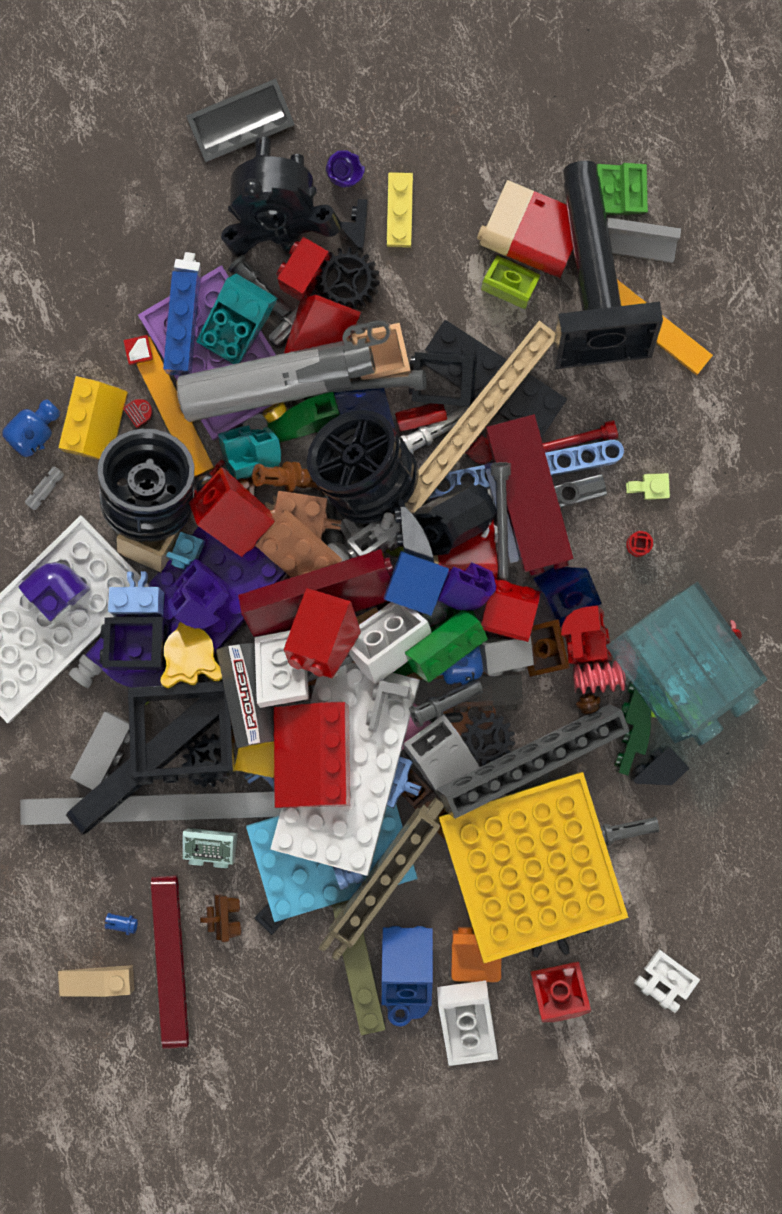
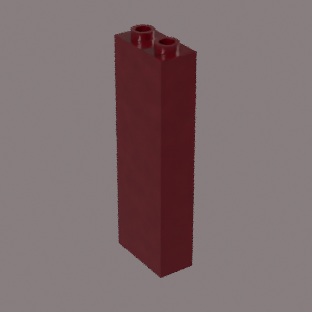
(530, 495)
(358, 580)

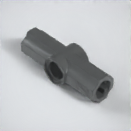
(584, 490)

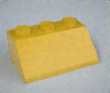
(92, 417)

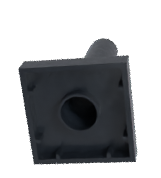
(603, 328)

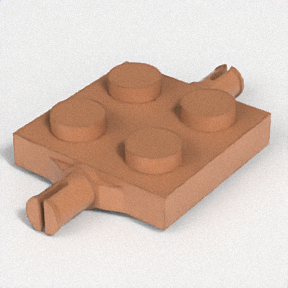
(307, 509)

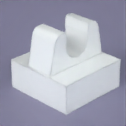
(188, 264)

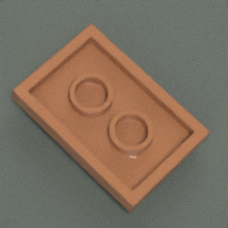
(295, 547)

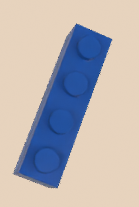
(181, 323)

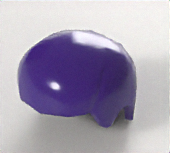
(344, 169)

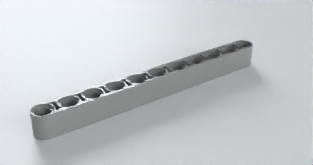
(159, 807)

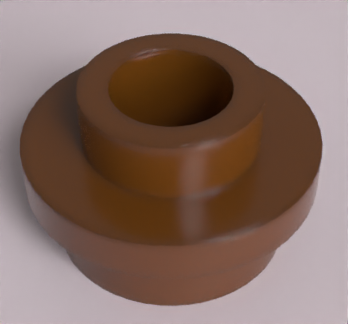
(588, 703)

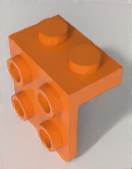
(467, 959)

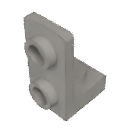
(394, 691)

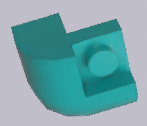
(246, 447)

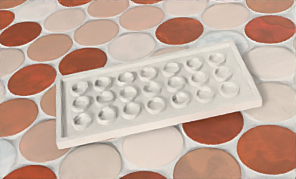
(39, 650)
(349, 834)

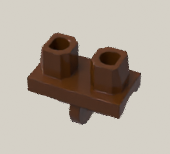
(219, 921)

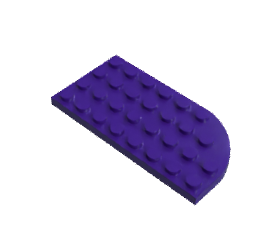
(238, 572)

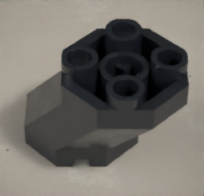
(456, 517)

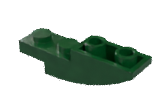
(636, 741)

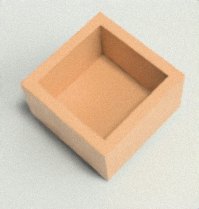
(389, 356)

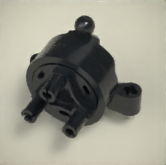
(274, 203)

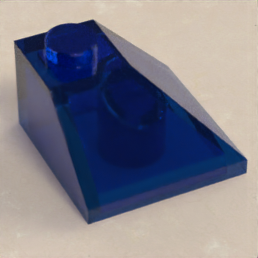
(567, 590)

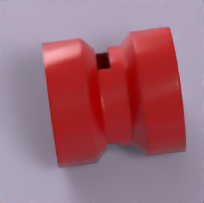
(635, 546)

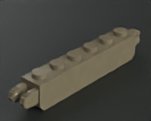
(383, 878)

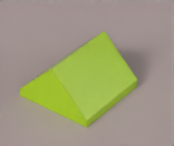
(510, 282)

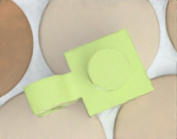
(653, 486)

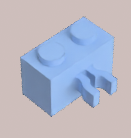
(135, 600)

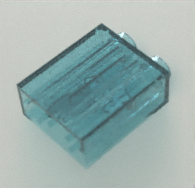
(688, 666)

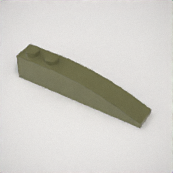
(362, 983)

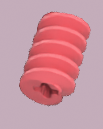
(598, 677)

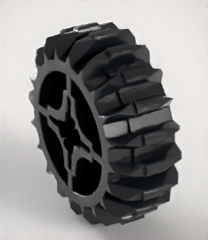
(338, 285)

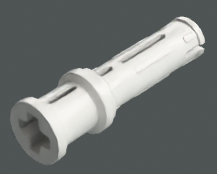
(426, 434)

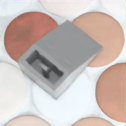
(440, 753)

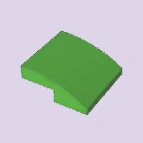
(624, 188)

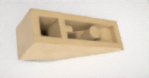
(97, 981)

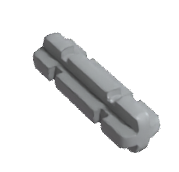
(44, 488)

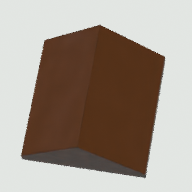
(547, 649)

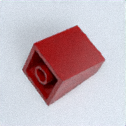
(319, 323)
(230, 513)
(321, 634)

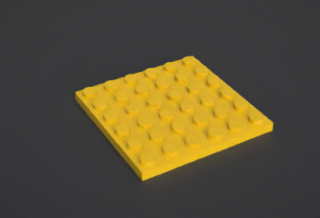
(533, 867)

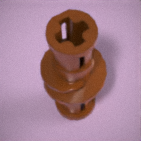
(288, 476)

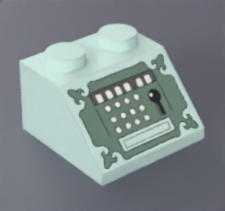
(209, 846)

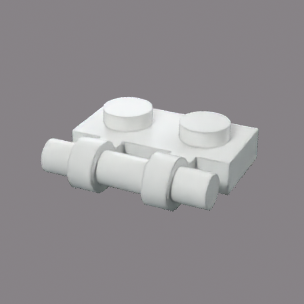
(672, 975)

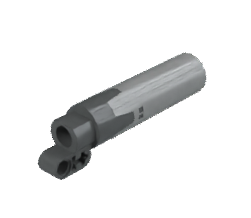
(279, 376)

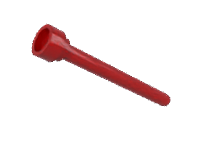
(606, 431)

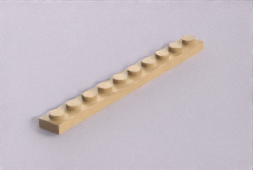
(481, 413)

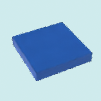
(416, 583)

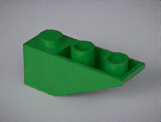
(305, 417)

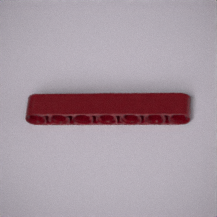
(169, 962)

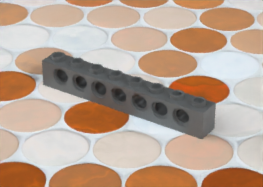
(532, 760)

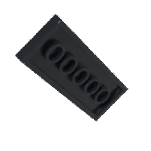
(528, 399)

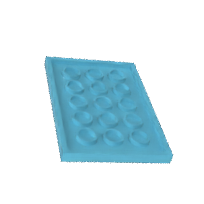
(304, 885)

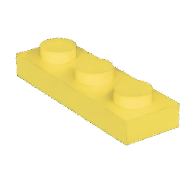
(399, 209)

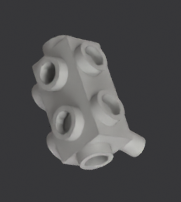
(374, 537)

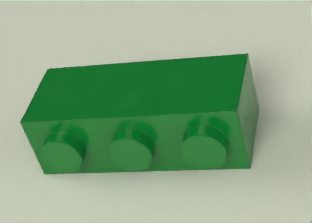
(446, 646)

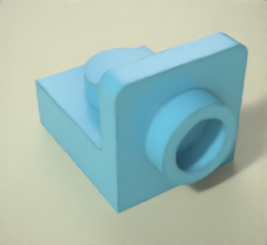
(185, 550)

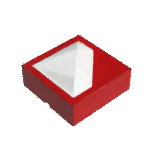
(138, 350)

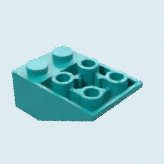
(236, 318)

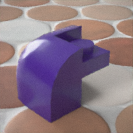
(53, 588)
(468, 588)
(198, 596)

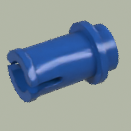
(121, 923)

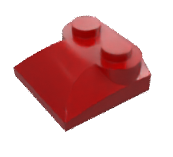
(560, 992)

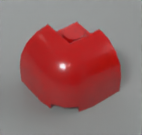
(586, 636)

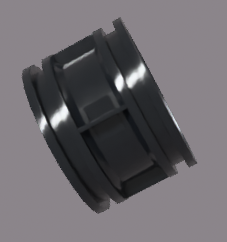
(362, 466)
(146, 503)

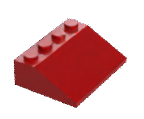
(312, 755)

